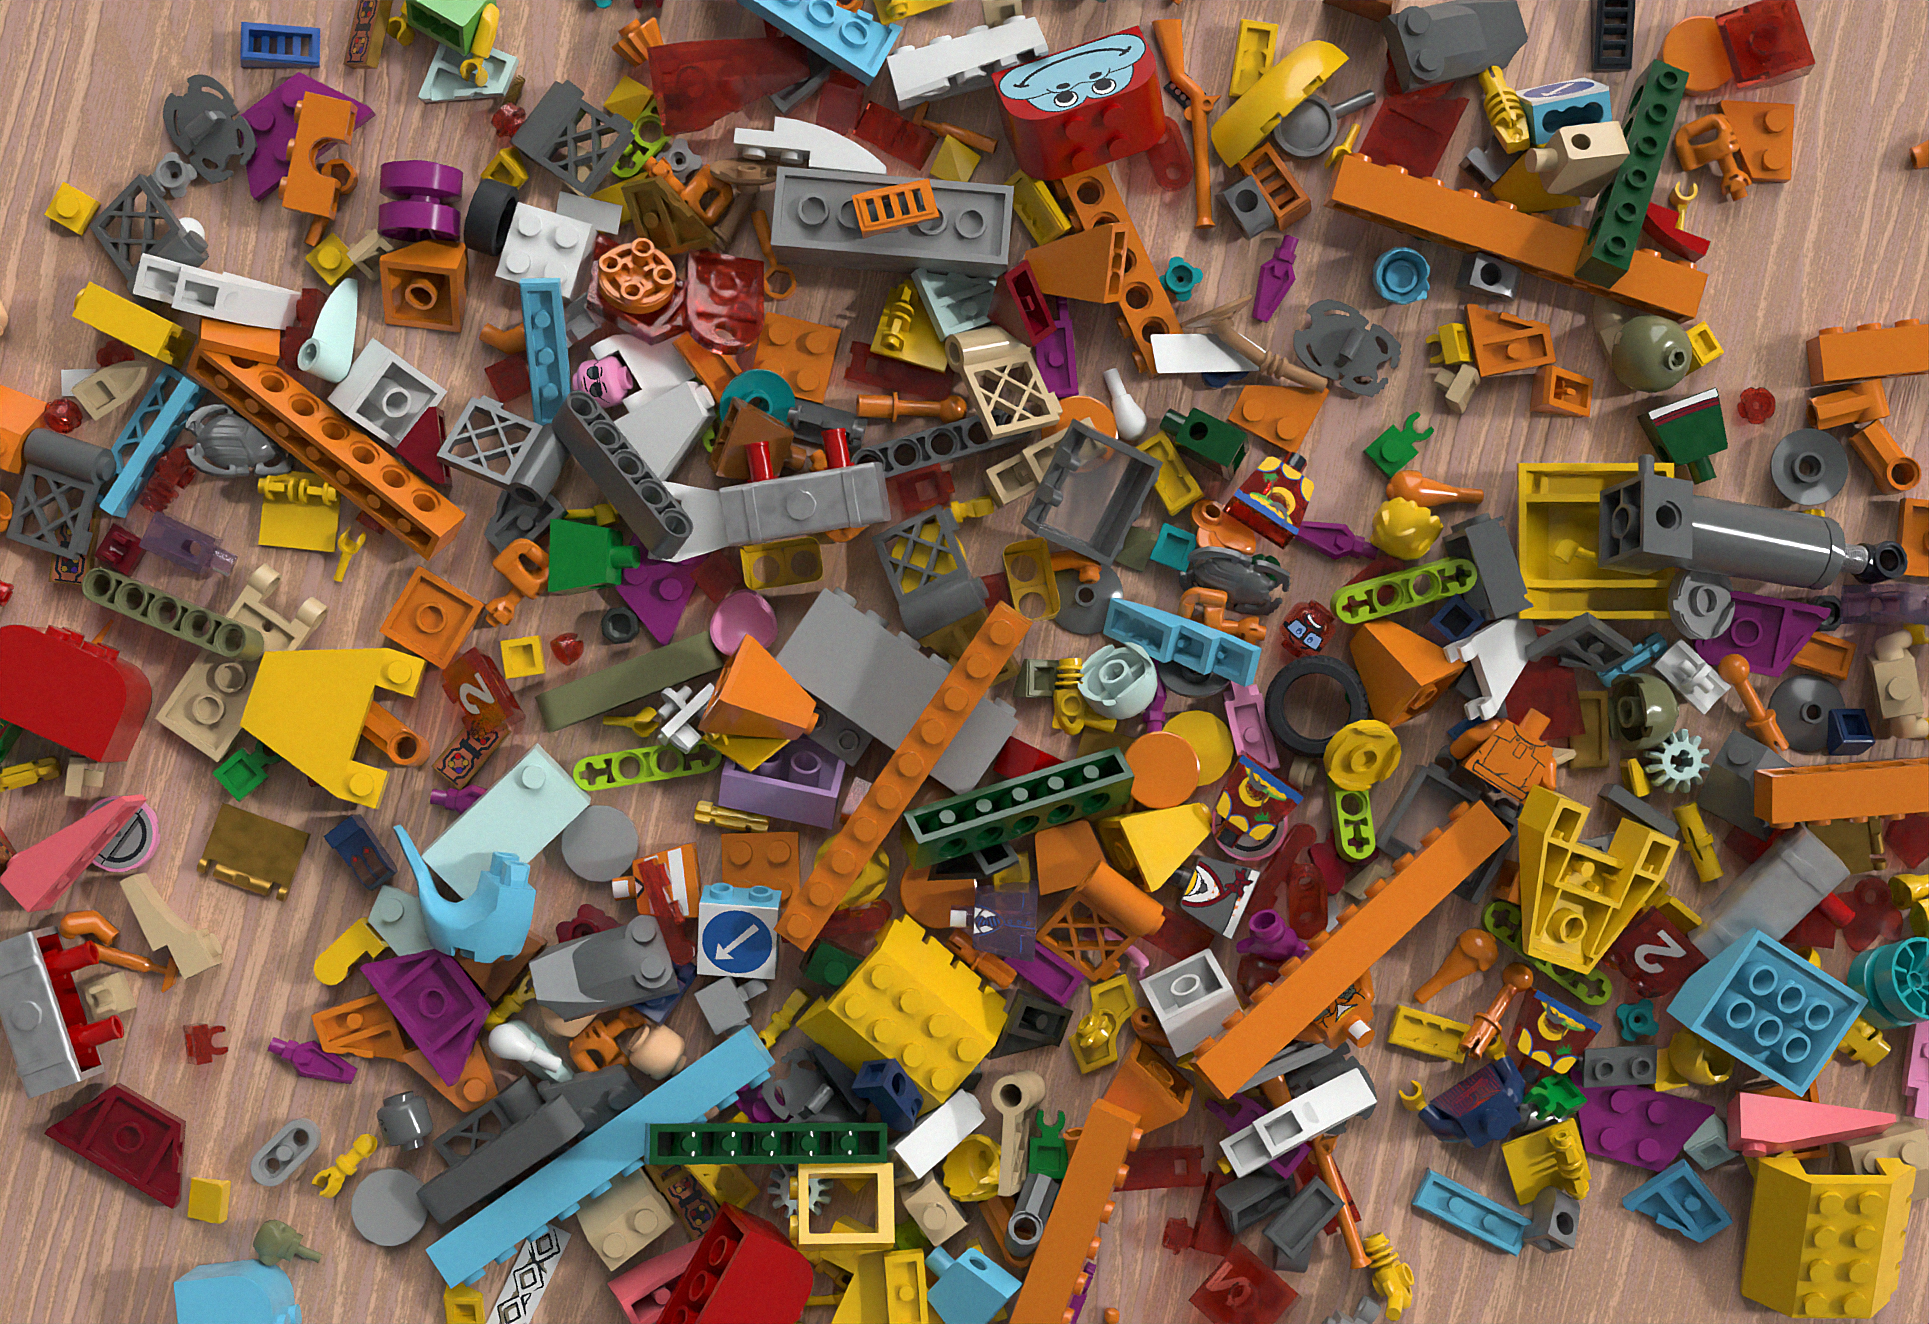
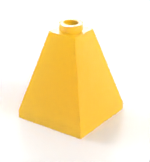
(1153, 841)

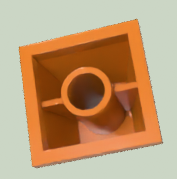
(1400, 670)
(758, 698)
(1149, 1087)

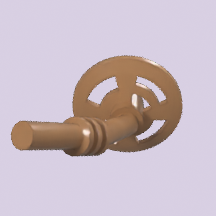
(748, 177)
(1221, 322)

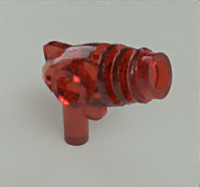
(173, 472)

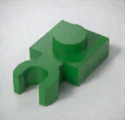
(1395, 448)
(245, 772)
(1555, 1095)
(1048, 1152)

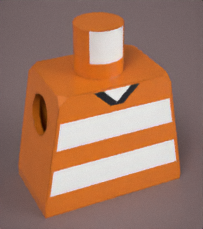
(685, 875)

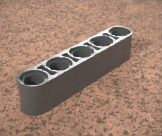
(922, 442)
(622, 475)
(500, 1159)

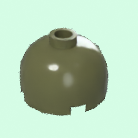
(1651, 354)
(1641, 711)

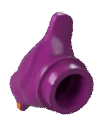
(1271, 938)

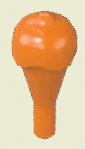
(1429, 492)
(1473, 952)

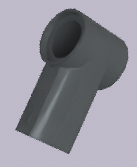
(1030, 1213)

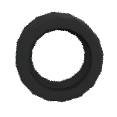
(490, 217)

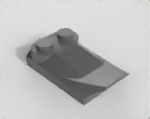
(1452, 40)
(605, 970)

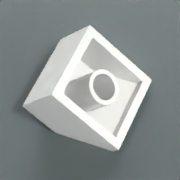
(385, 393)

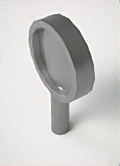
(1313, 125)

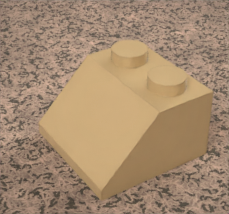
(1900, 1141)
(625, 1217)

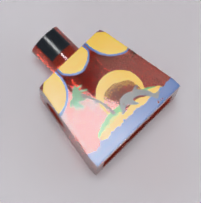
(1273, 499)
(1253, 800)
(1549, 1035)

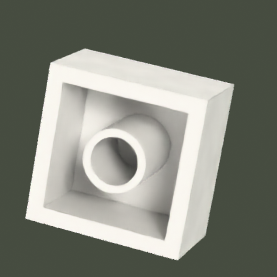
(547, 247)
(1190, 1000)

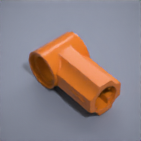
(1856, 404)
(1881, 455)
(391, 733)
(997, 1214)

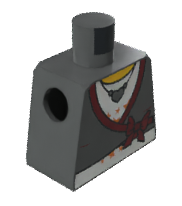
(1215, 892)

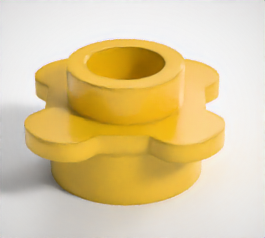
(1093, 1029)

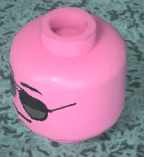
(604, 380)

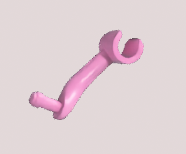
(1132, 952)

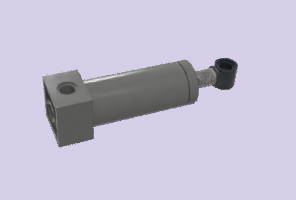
(1661, 525)

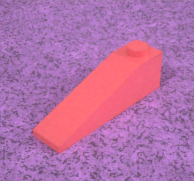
(51, 866)
(1774, 1125)
(648, 1286)

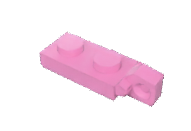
(1248, 723)
(1916, 1071)

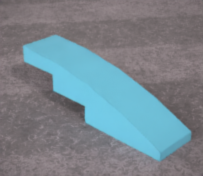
(1182, 640)

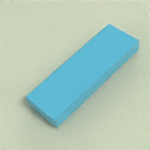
(1471, 1211)

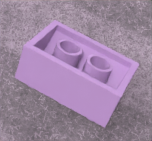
(793, 784)

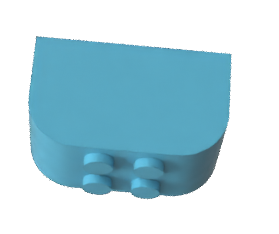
(236, 1295)

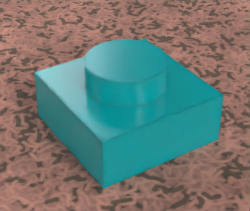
(1173, 547)

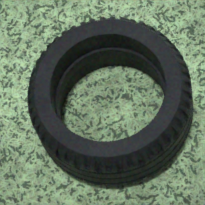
(1291, 672)

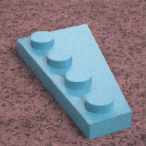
(834, 33)

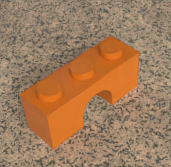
(319, 122)

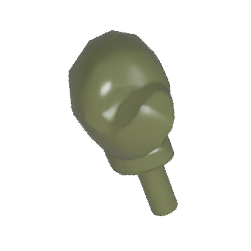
(279, 1241)

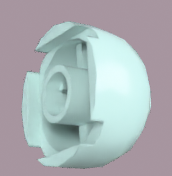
(1119, 681)

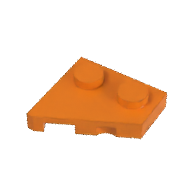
(1763, 137)
(1507, 343)
(1277, 413)
(361, 1028)
(474, 1085)

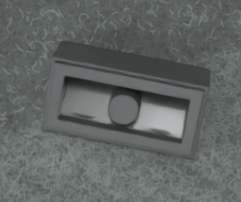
(1254, 1197)

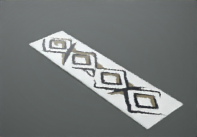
(529, 1278)

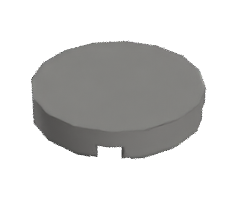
(1700, 604)
(600, 843)
(388, 1206)

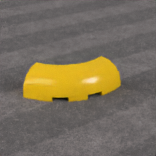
(1273, 94)

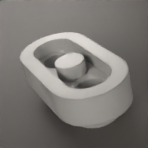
(286, 1150)

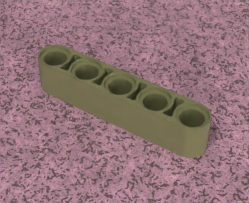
(156, 612)
(629, 681)

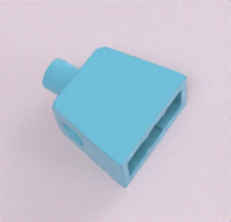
(969, 1287)

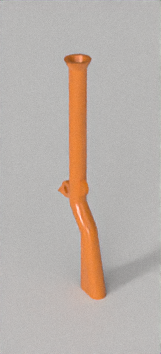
(1171, 44)
(1323, 1146)

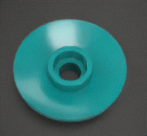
(772, 389)

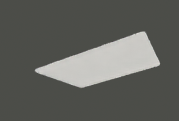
(1197, 354)

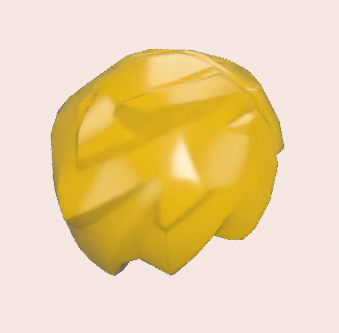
(1404, 529)
(1699, 1058)
(973, 1169)

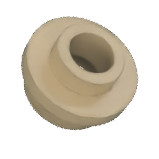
(1303, 772)

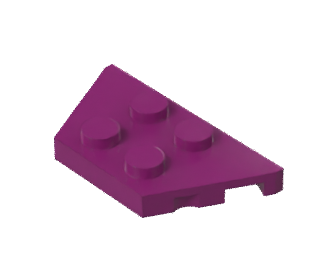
(274, 126)
(659, 591)
(1764, 633)
(433, 1005)
(1637, 1123)

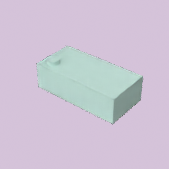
(512, 816)

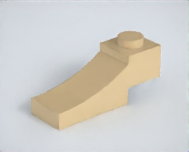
(1024, 471)
(191, 948)

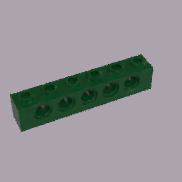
(1627, 194)
(1015, 807)
(765, 1143)

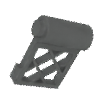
(554, 127)
(175, 245)
(537, 458)
(70, 463)
(943, 599)
(509, 1106)

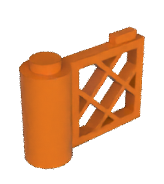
(1113, 904)

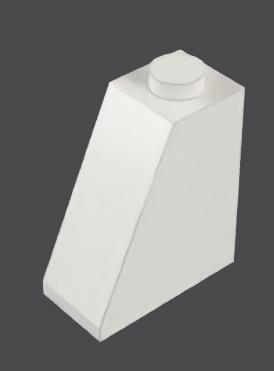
(669, 426)
(933, 1136)

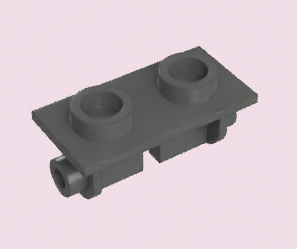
(810, 419)
(1617, 1066)

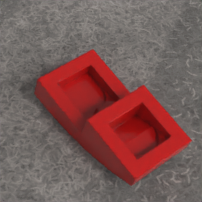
(1660, 225)

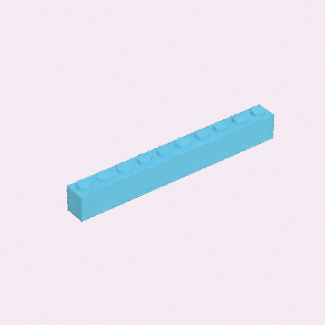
(598, 1158)

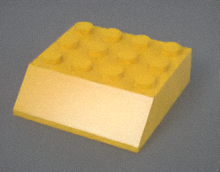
(1564, 504)

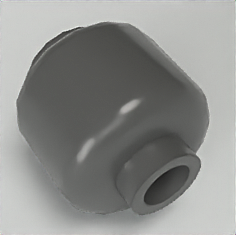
(404, 1120)

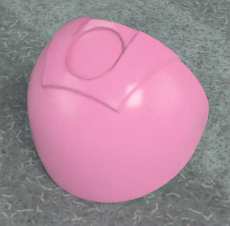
(743, 614)

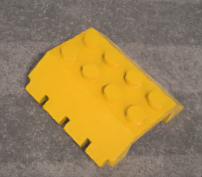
(913, 1009)
(1826, 1239)

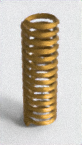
(516, 93)

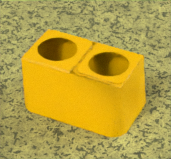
(784, 558)
(1044, 573)

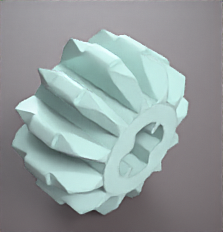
(1673, 775)
(781, 1188)

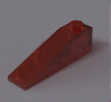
(713, 78)

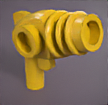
(1070, 707)
(1391, 1277)

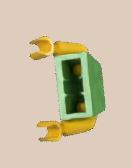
(455, 23)

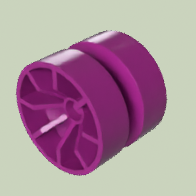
(421, 198)

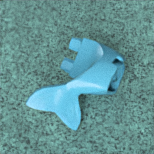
(489, 921)

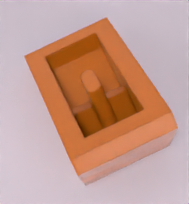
(1561, 392)

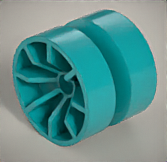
(1893, 982)

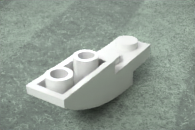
(802, 140)
(215, 294)
(1298, 1122)

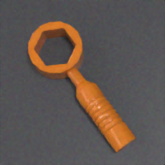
(319, 225)
(764, 235)

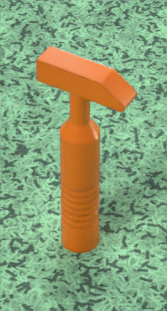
(961, 134)
(139, 963)

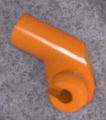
(507, 342)
(1069, 559)
(87, 922)
(1148, 1027)

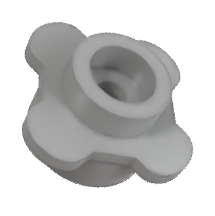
(690, 161)
(169, 165)

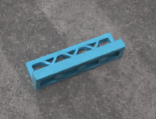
(155, 443)

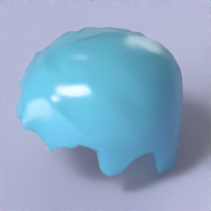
(1401, 276)

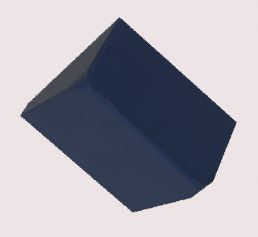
(1848, 732)

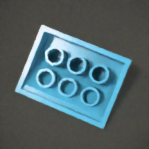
(1769, 1009)

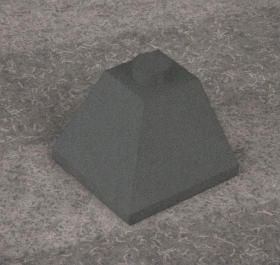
(1730, 783)

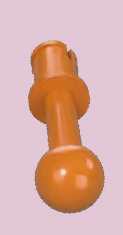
(889, 407)
(1735, 670)
(1516, 979)

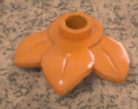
(1220, 528)

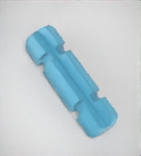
(1654, 646)

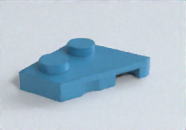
(1680, 1202)

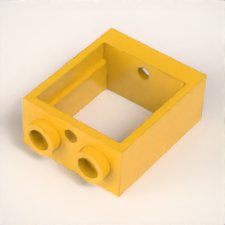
(133, 324)
(884, 1207)

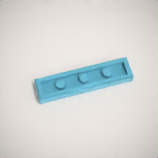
(545, 345)

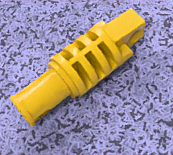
(1504, 111)

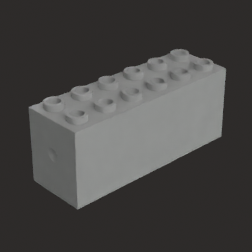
(819, 225)
(888, 684)

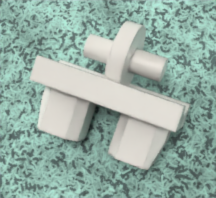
(1691, 676)
(678, 728)

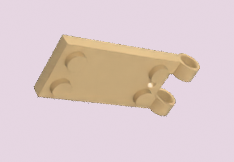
(216, 688)

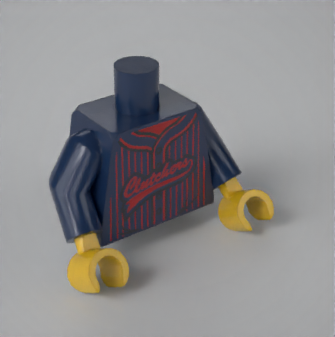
(1478, 1106)

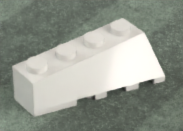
(962, 63)

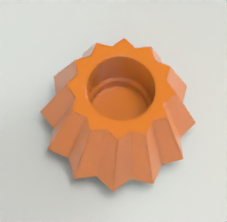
(636, 39)

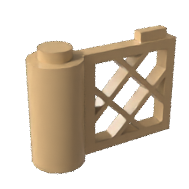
(987, 353)
(1015, 1098)

